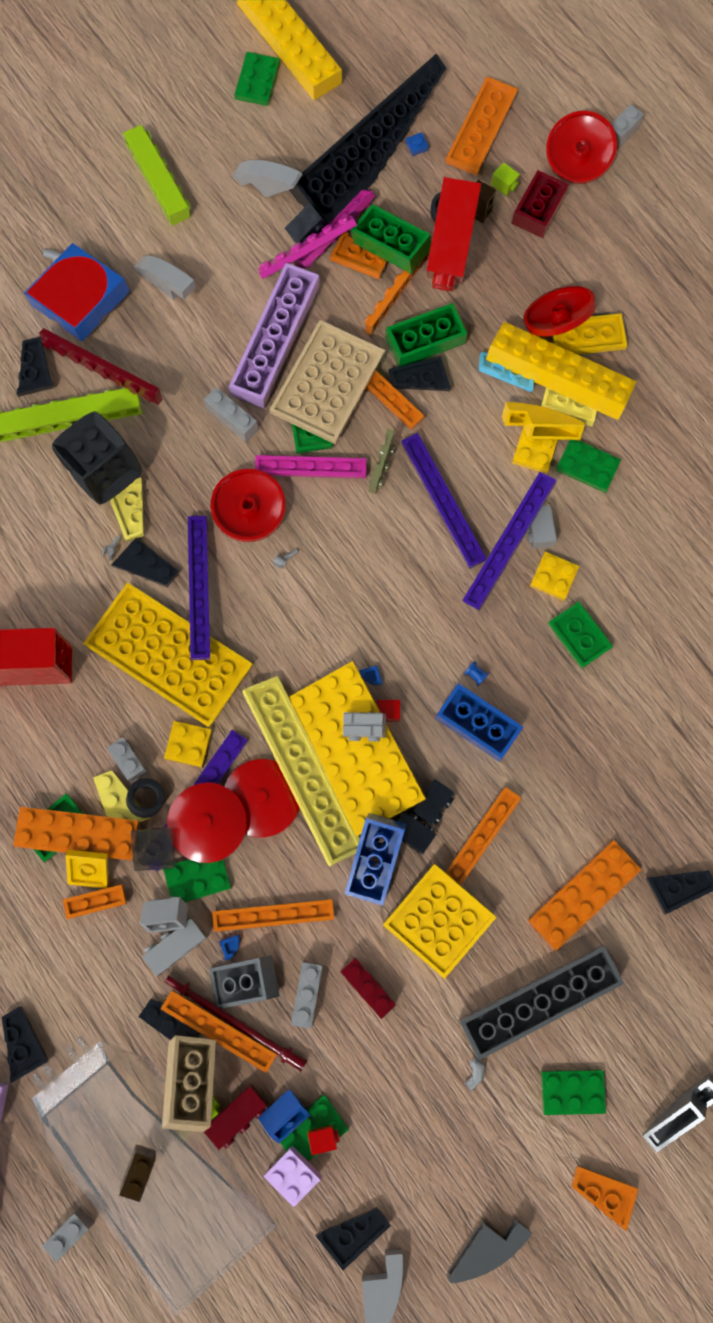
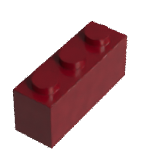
(368, 988)
(236, 1117)

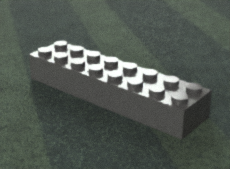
(540, 1002)

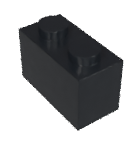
(306, 223)
(437, 798)
(416, 834)

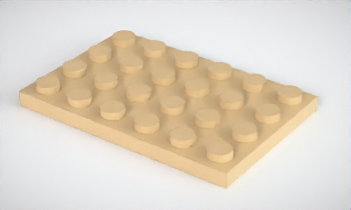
(327, 381)

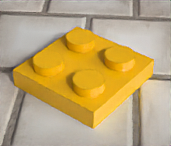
(534, 453)
(554, 576)
(187, 744)
(87, 869)

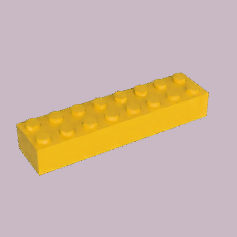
(294, 45)
(561, 370)

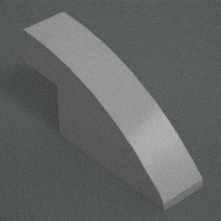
(267, 176)
(165, 277)
(383, 1290)

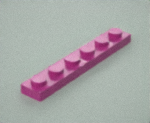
(360, 202)
(300, 249)
(311, 466)

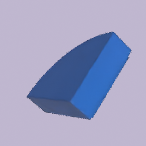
(371, 675)
(230, 946)

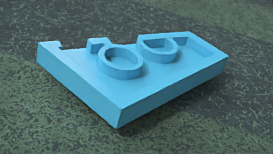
(499, 371)

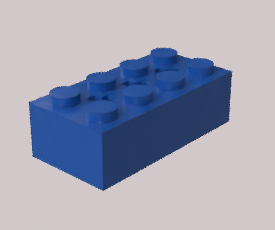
(491, 719)
(364, 864)

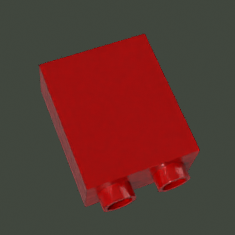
(452, 233)
(34, 657)

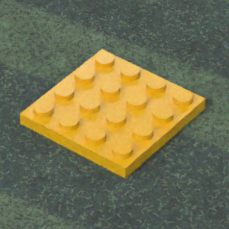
(439, 921)

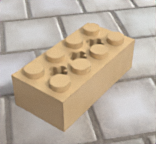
(199, 1075)

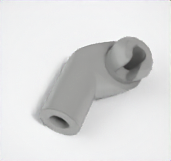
(51, 254)
(478, 1074)

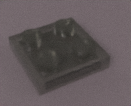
(153, 849)

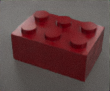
(540, 204)

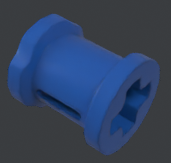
(476, 673)

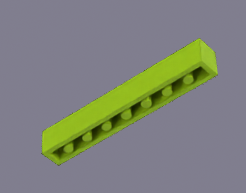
(62, 414)

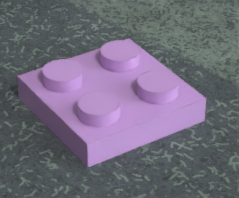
(293, 1176)

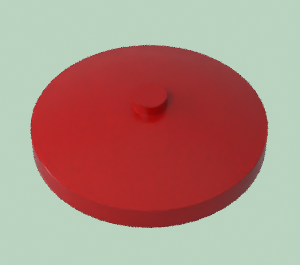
(581, 147)
(559, 311)
(248, 505)
(265, 797)
(207, 822)

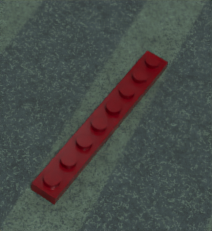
(104, 368)

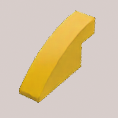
(542, 422)

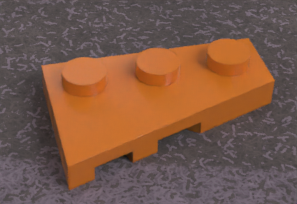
(357, 258)
(607, 1194)

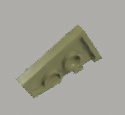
(383, 464)

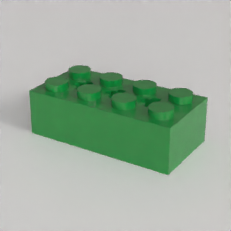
(391, 238)
(426, 335)

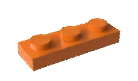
(94, 901)

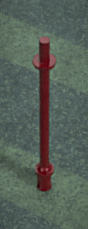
(285, 1054)

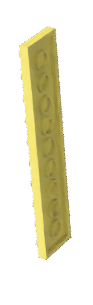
(302, 769)

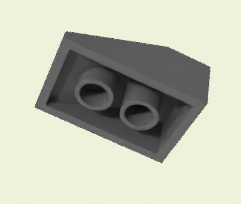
(244, 982)

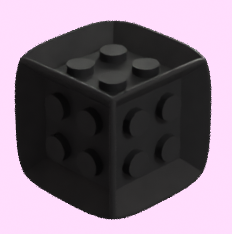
(97, 457)

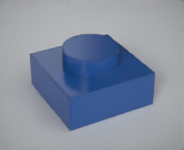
(417, 144)

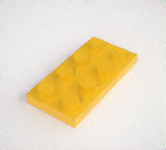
(594, 335)

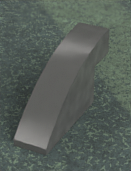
(681, 1114)
(487, 1251)

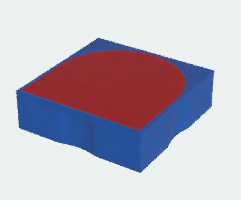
(77, 291)

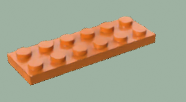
(481, 126)
(73, 831)
(584, 895)

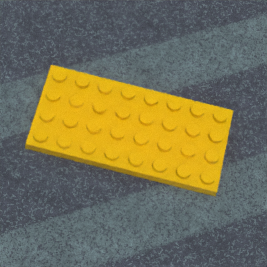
(155, 650)
(362, 772)

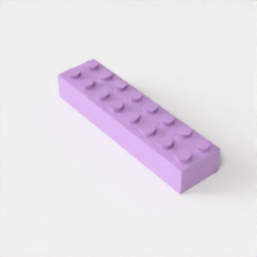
(274, 335)

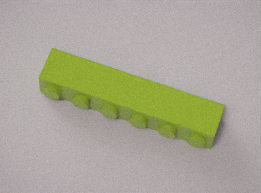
(156, 174)

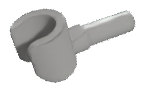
(110, 549)
(280, 562)

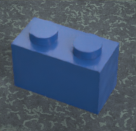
(283, 1116)

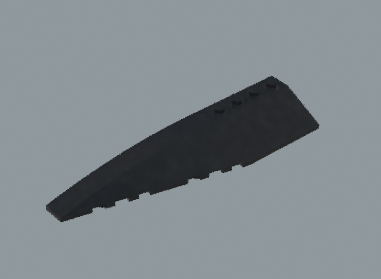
(363, 151)

